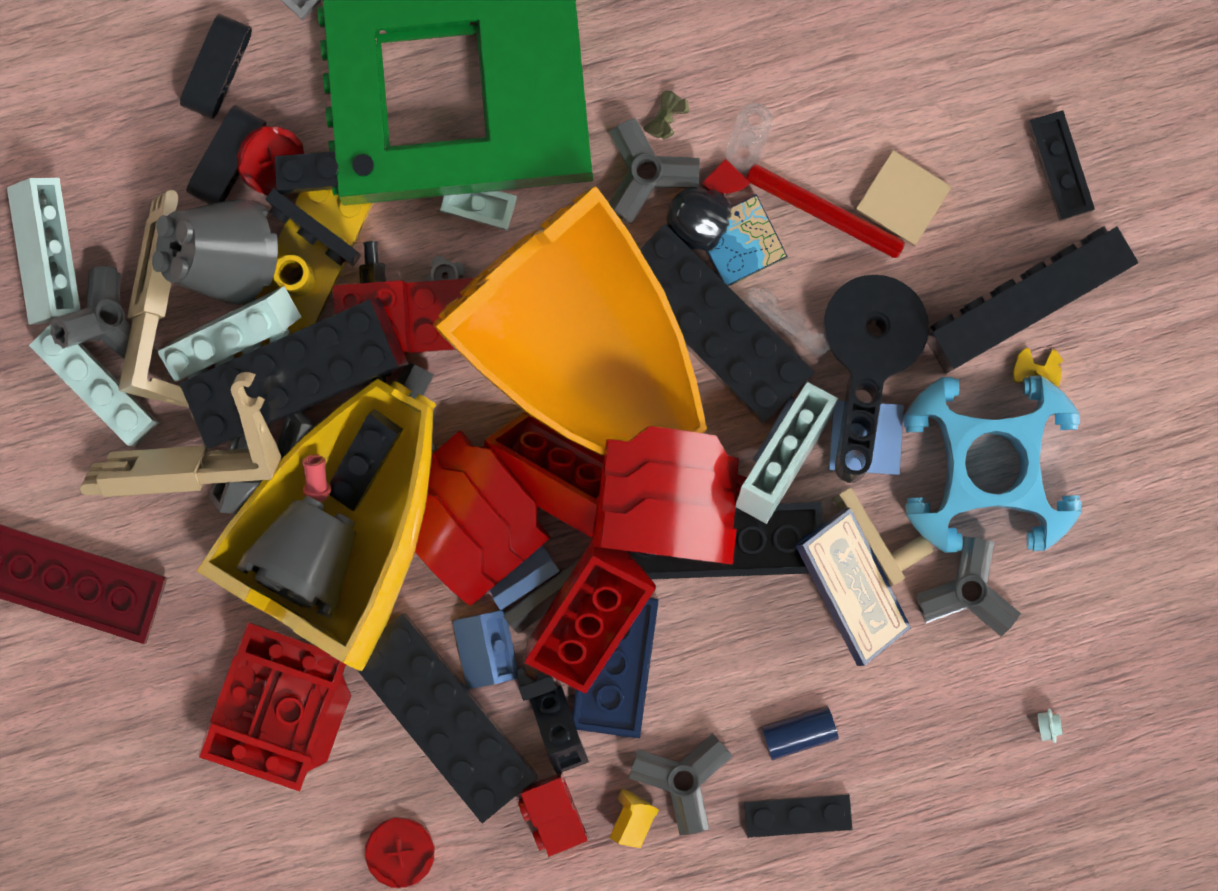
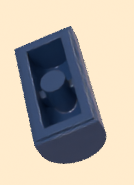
(800, 733)

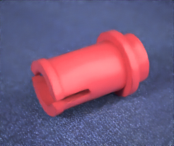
(315, 478)

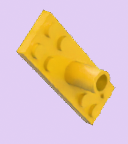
(319, 271)

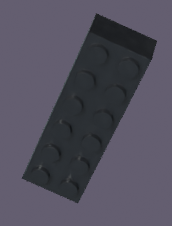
(1039, 294)
(724, 329)
(297, 370)
(757, 550)
(446, 719)

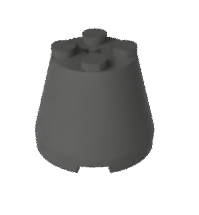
(218, 250)
(303, 555)

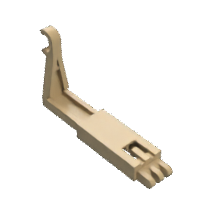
(145, 309)
(190, 466)

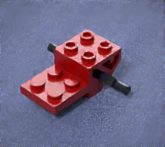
(409, 305)

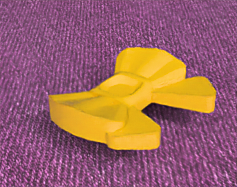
(1025, 367)

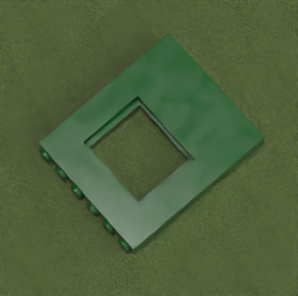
(528, 94)

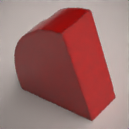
(726, 179)

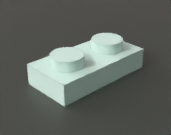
(487, 208)

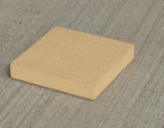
(903, 198)

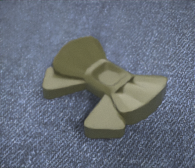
(670, 105)

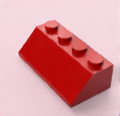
(552, 470)
(589, 617)

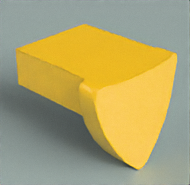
(633, 820)

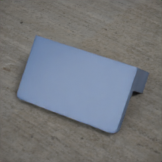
(524, 578)
(485, 649)

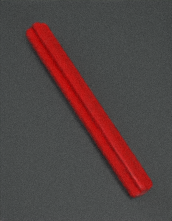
(825, 211)

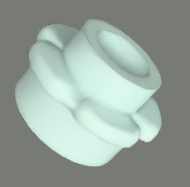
(1049, 726)

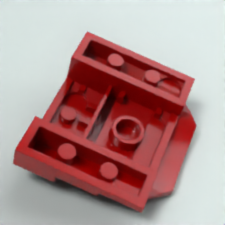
(668, 496)
(475, 519)
(276, 708)

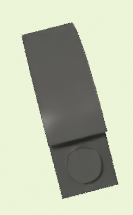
(232, 495)

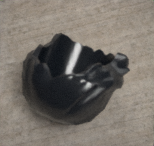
(699, 217)

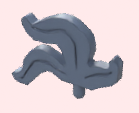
(784, 412)

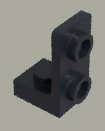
(558, 730)

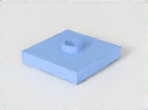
(887, 441)

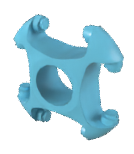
(1026, 437)

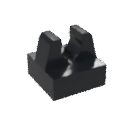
(530, 688)

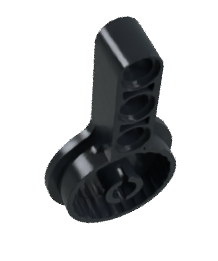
(871, 357)

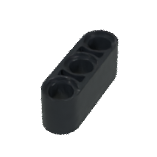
(216, 66)
(218, 166)

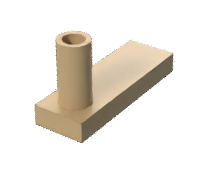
(890, 563)

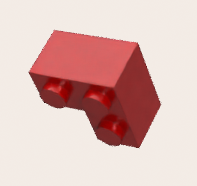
(554, 814)

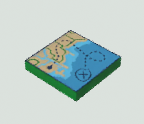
(747, 244)

